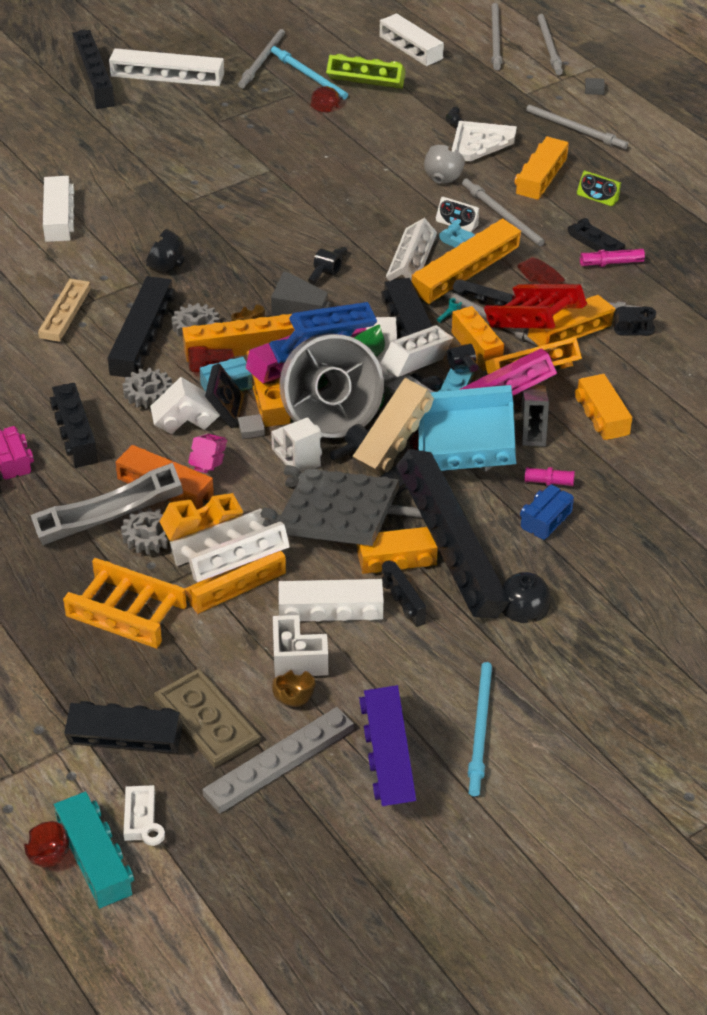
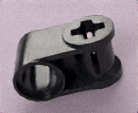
(632, 320)

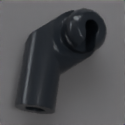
(453, 117)
(433, 382)

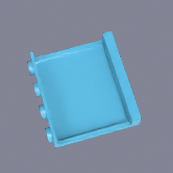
(470, 428)

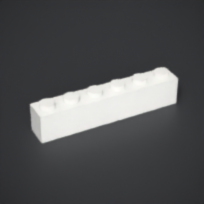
(166, 67)

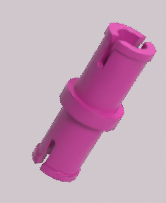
(549, 476)

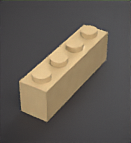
(394, 427)

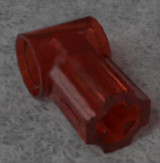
(201, 356)

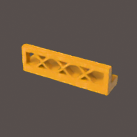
(235, 582)

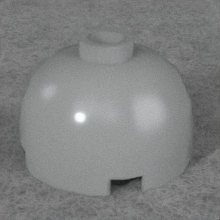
(443, 164)

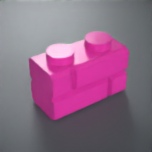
(207, 452)
(13, 456)

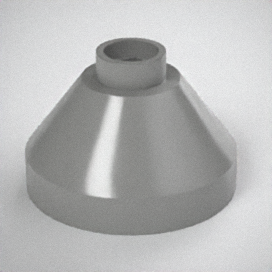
(352, 388)

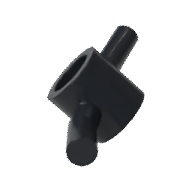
(327, 262)
(462, 357)
(353, 438)

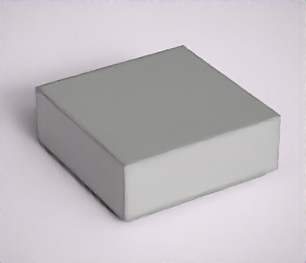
(251, 426)

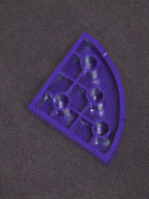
(389, 744)

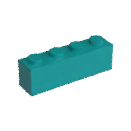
(93, 849)

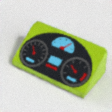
(599, 188)

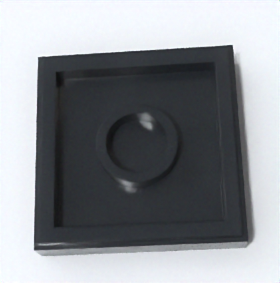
(224, 395)

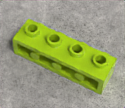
(366, 71)

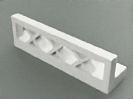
(412, 250)

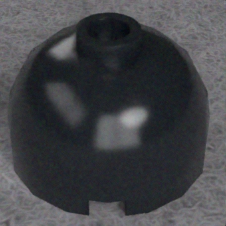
(166, 253)
(527, 596)

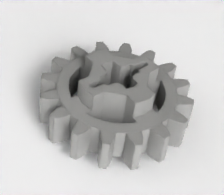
(193, 316)
(146, 387)
(144, 531)

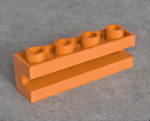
(139, 461)

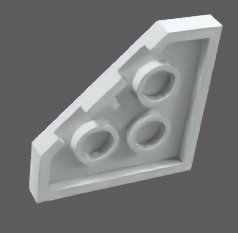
(480, 139)

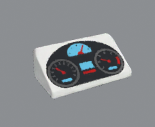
(461, 213)

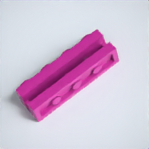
(520, 373)

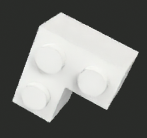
(183, 403)
(298, 444)
(298, 651)

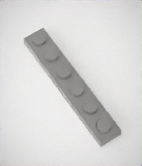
(277, 760)

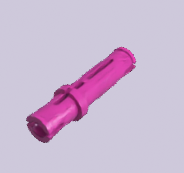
(612, 257)

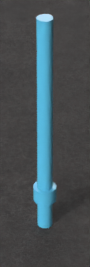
(286, 57)
(476, 768)

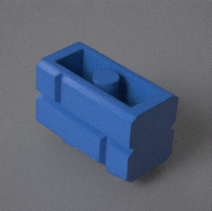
(546, 511)

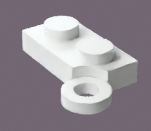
(140, 815)

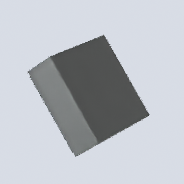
(594, 86)

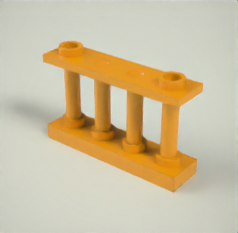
(125, 622)

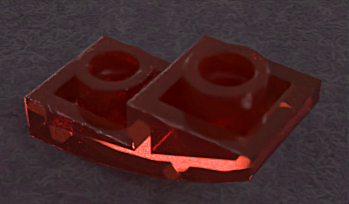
(538, 270)

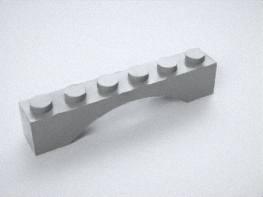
(75, 517)

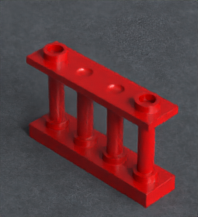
(536, 305)

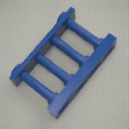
(333, 320)

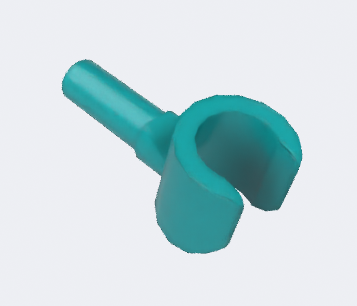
(452, 307)

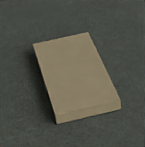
(208, 718)

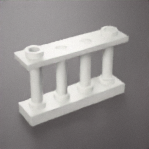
(229, 545)

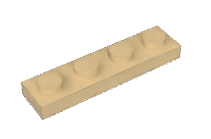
(64, 310)

